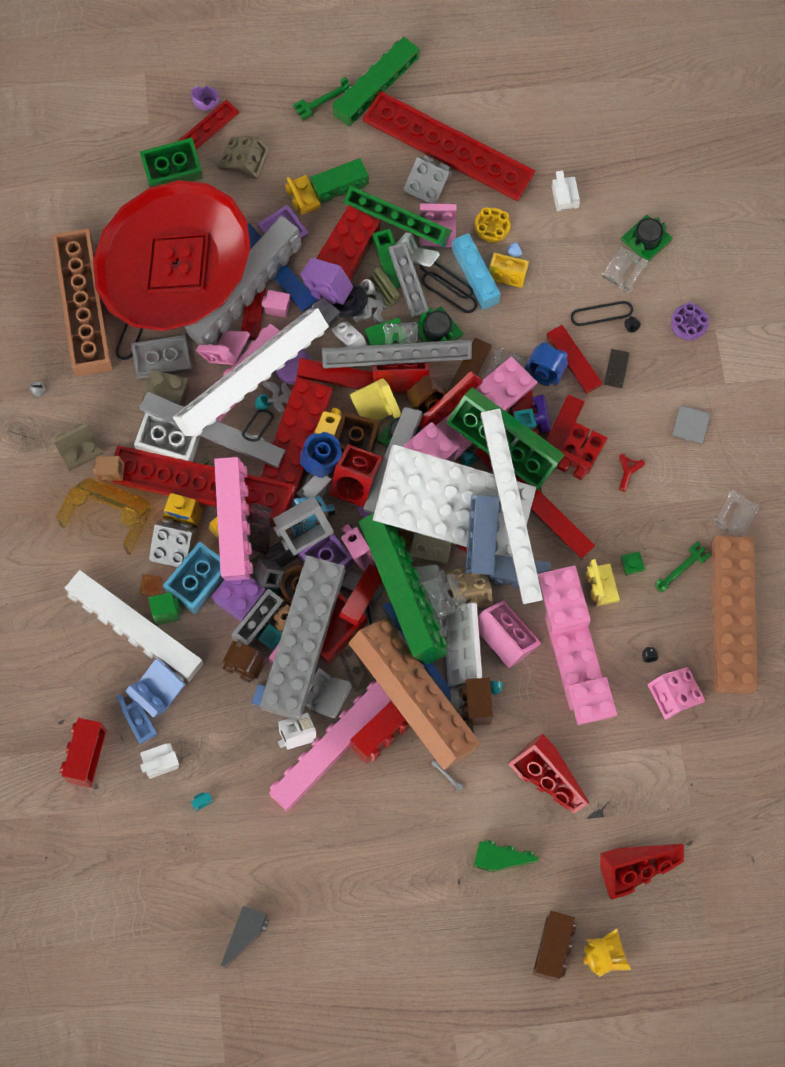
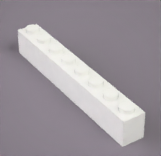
(133, 625)

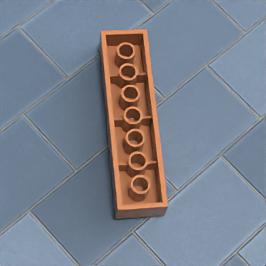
(82, 303)
(734, 615)
(414, 693)

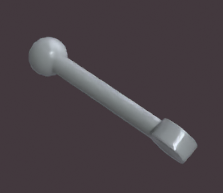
(458, 786)

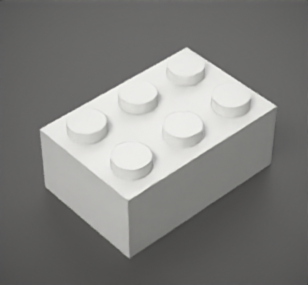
(165, 439)

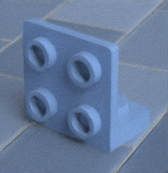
(156, 688)

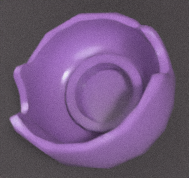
(204, 98)

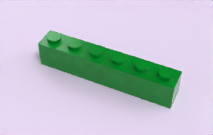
(376, 79)
(397, 216)

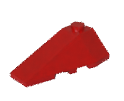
(546, 769)
(632, 866)

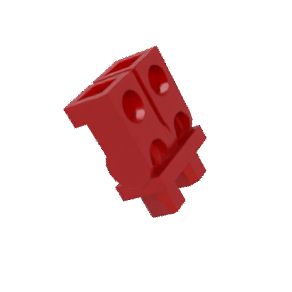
(580, 457)

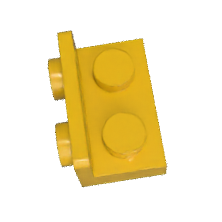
(303, 194)
(508, 270)

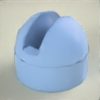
(514, 250)

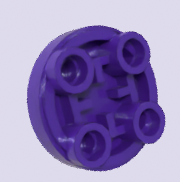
(542, 413)

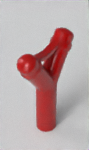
(628, 470)

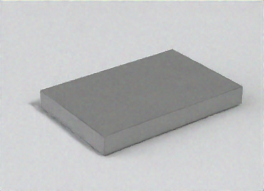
(162, 355)

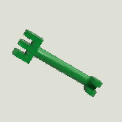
(305, 109)
(662, 585)

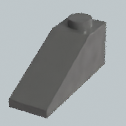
(246, 931)

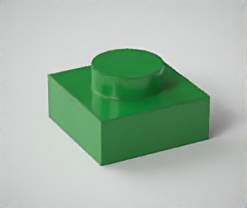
(632, 563)

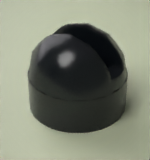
(636, 324)
(649, 655)

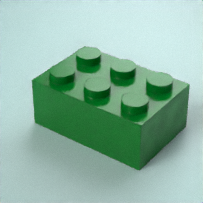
(171, 163)

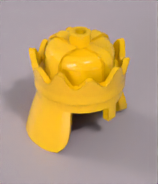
(605, 954)

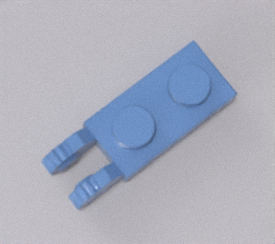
(137, 720)

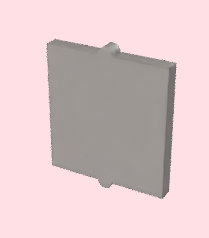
(691, 424)

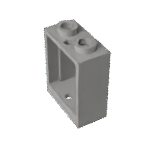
(296, 515)

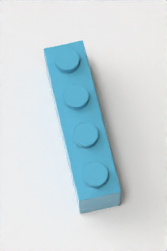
(475, 271)

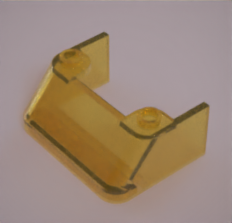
(134, 508)

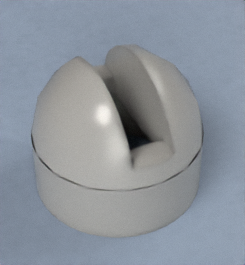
(37, 392)

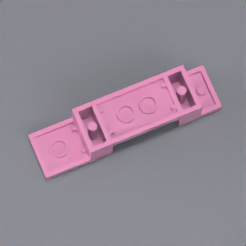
(502, 387)
(573, 647)

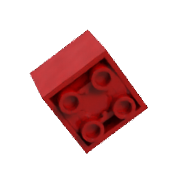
(355, 475)

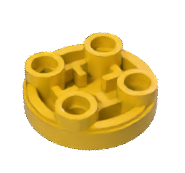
(492, 225)

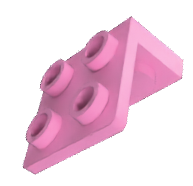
(443, 215)
(227, 348)
(676, 692)

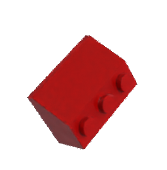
(400, 376)

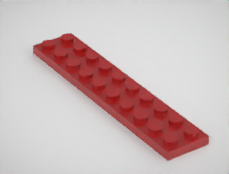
(449, 146)
(195, 480)

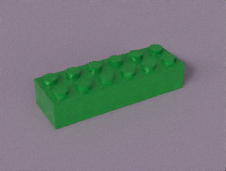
(530, 454)

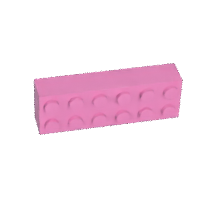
(232, 519)

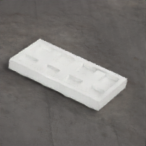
(463, 646)

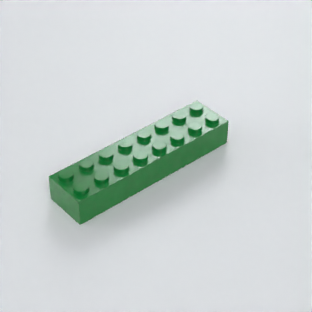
(404, 590)

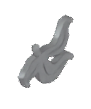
(375, 303)
(278, 401)

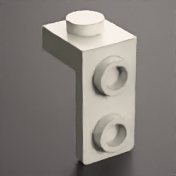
(419, 255)
(348, 335)

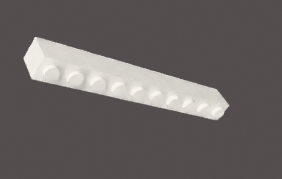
(250, 372)
(511, 506)

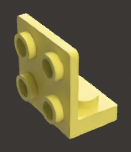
(375, 401)
(602, 583)

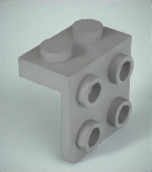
(427, 179)
(171, 542)
(327, 694)

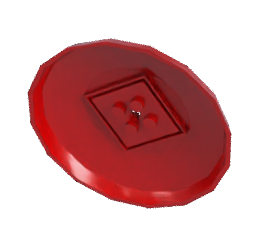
(154, 232)

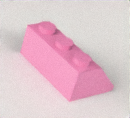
(506, 634)

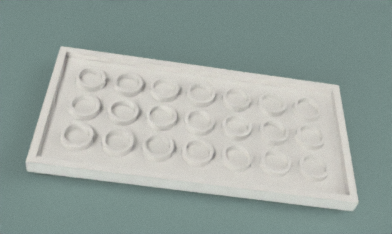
(435, 497)

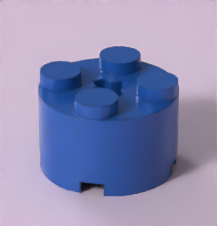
(547, 364)
(320, 454)

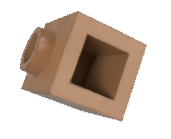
(109, 468)

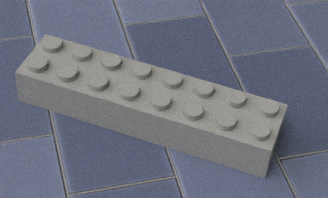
(262, 265)
(303, 638)

